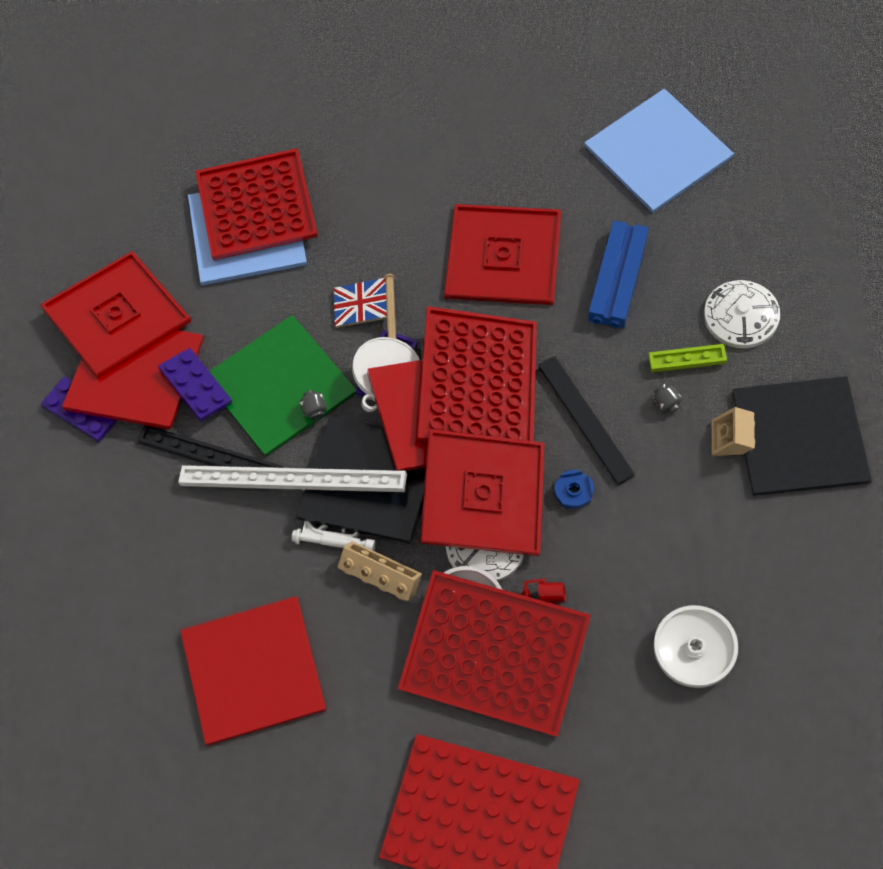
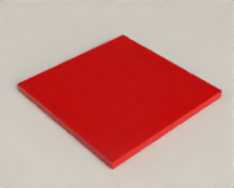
(503, 254)
(115, 314)
(136, 388)
(397, 400)
(483, 493)
(252, 670)

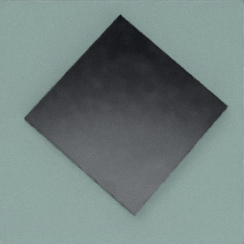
(803, 436)
(374, 513)

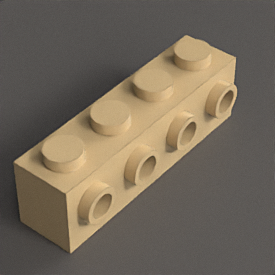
(379, 571)

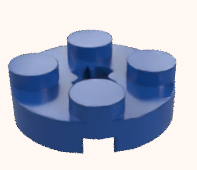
(574, 500)

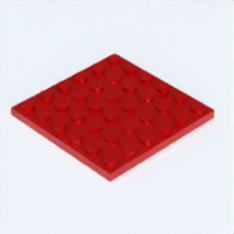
(256, 204)

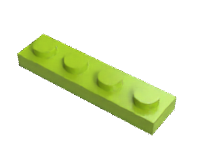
(687, 358)

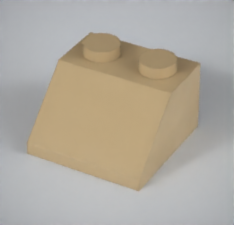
(733, 432)

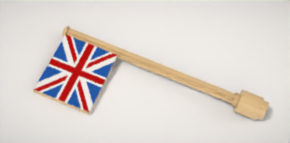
(366, 303)

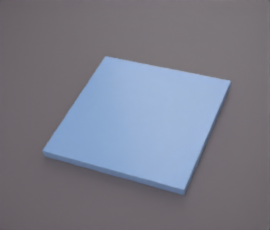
(658, 150)
(242, 265)

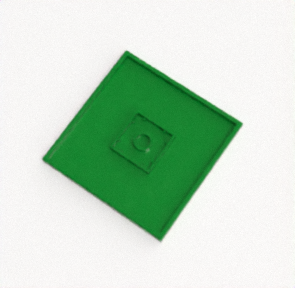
(270, 380)

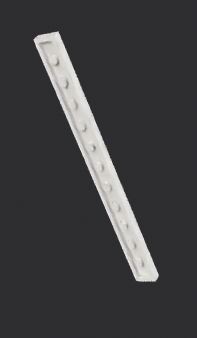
(293, 478)

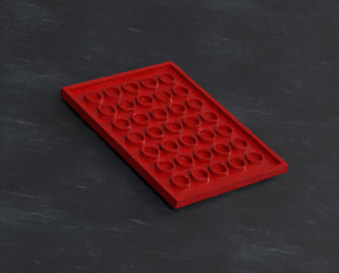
(477, 375)
(495, 652)
(477, 811)

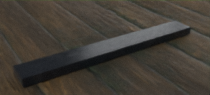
(586, 420)
(198, 450)

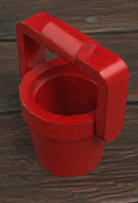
(548, 591)

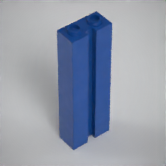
(618, 274)

